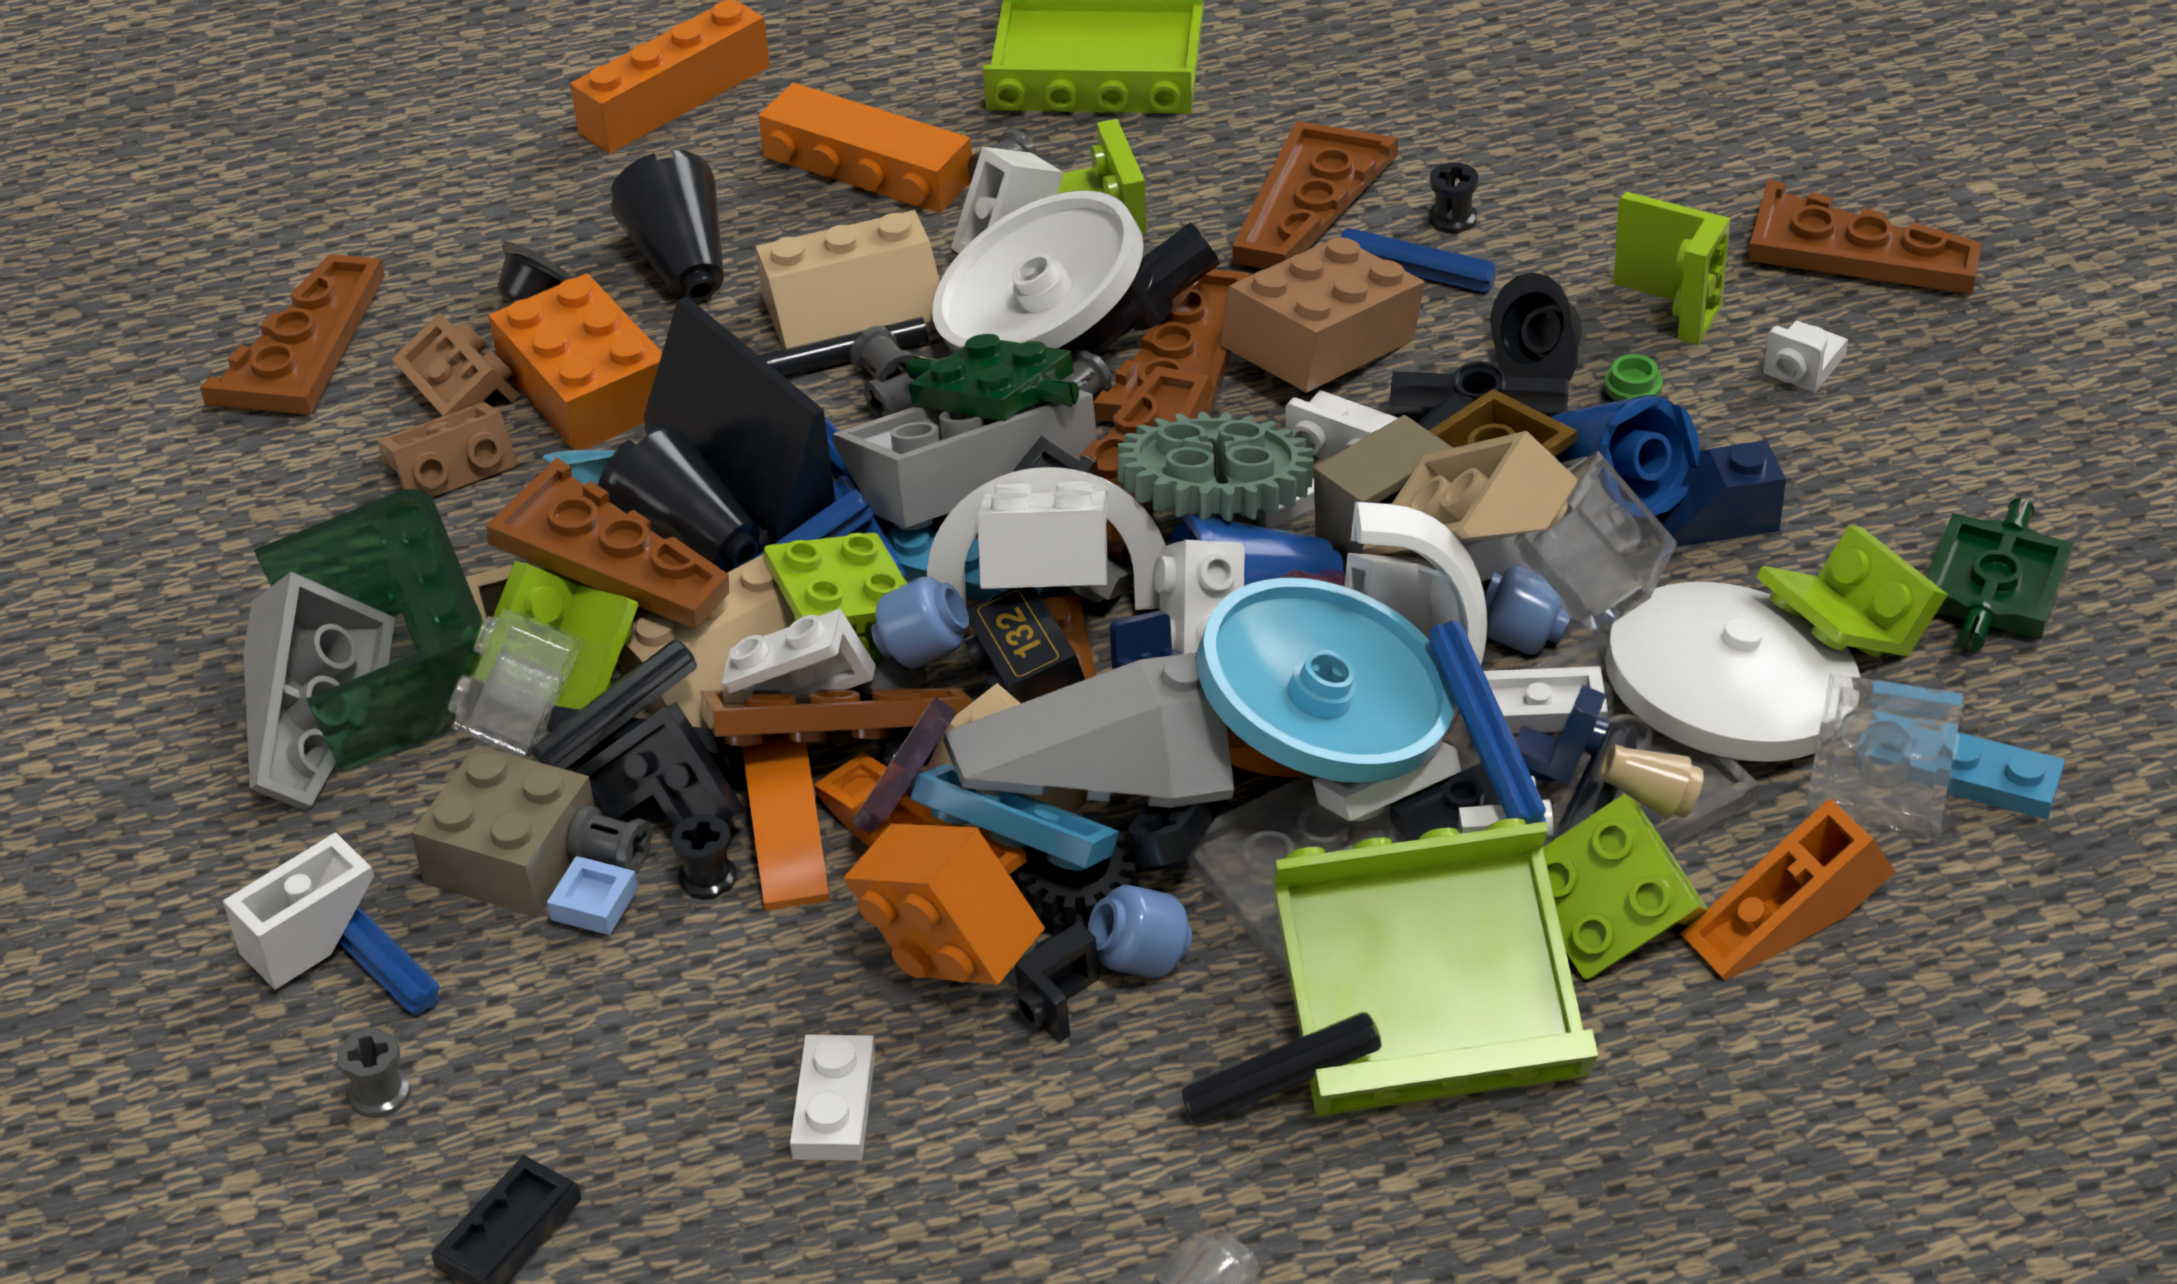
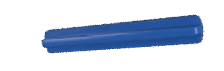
(1486, 723)

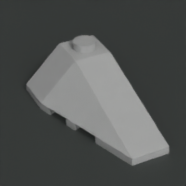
(295, 647)

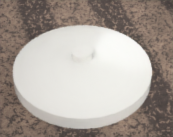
(1041, 272)
(1724, 671)

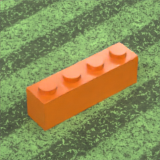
(670, 75)
(866, 147)

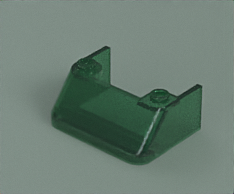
(397, 562)

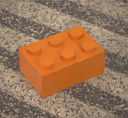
(578, 360)

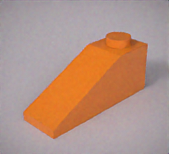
(1791, 893)

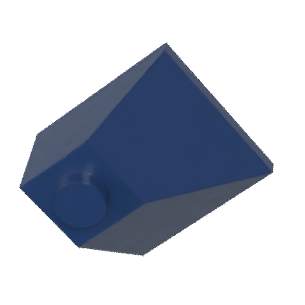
(1729, 495)

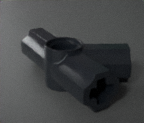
(1148, 300)
(1437, 396)

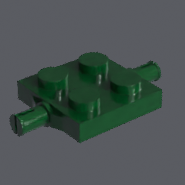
(993, 378)
(1999, 574)

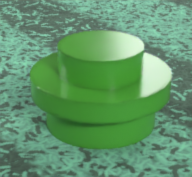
(1633, 377)

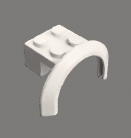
(1046, 533)
(1415, 588)

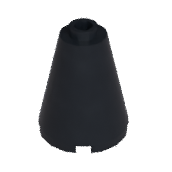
(673, 220)
(681, 496)

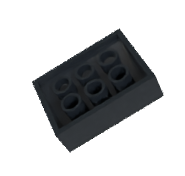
(744, 421)

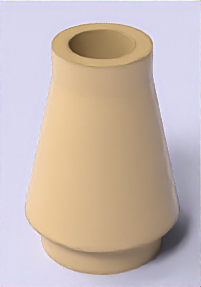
(1655, 779)

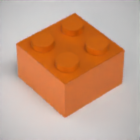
(943, 903)

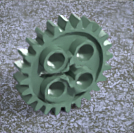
(1253, 466)

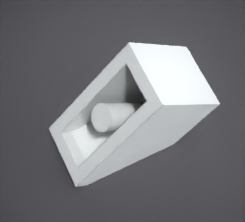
(1001, 185)
(298, 909)

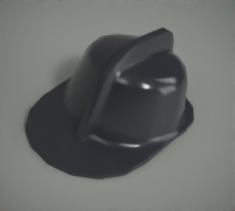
(527, 273)
(1535, 328)

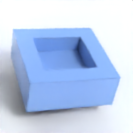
(592, 895)

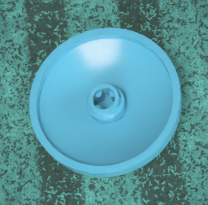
(1324, 680)

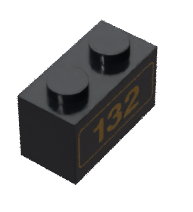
(1020, 645)

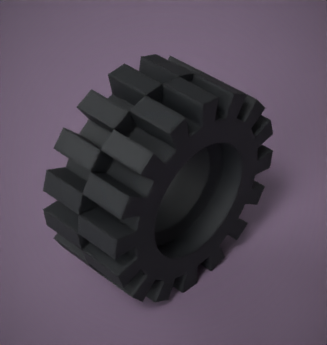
(1065, 905)

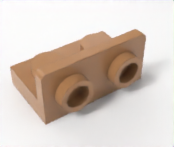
(450, 368)
(450, 450)

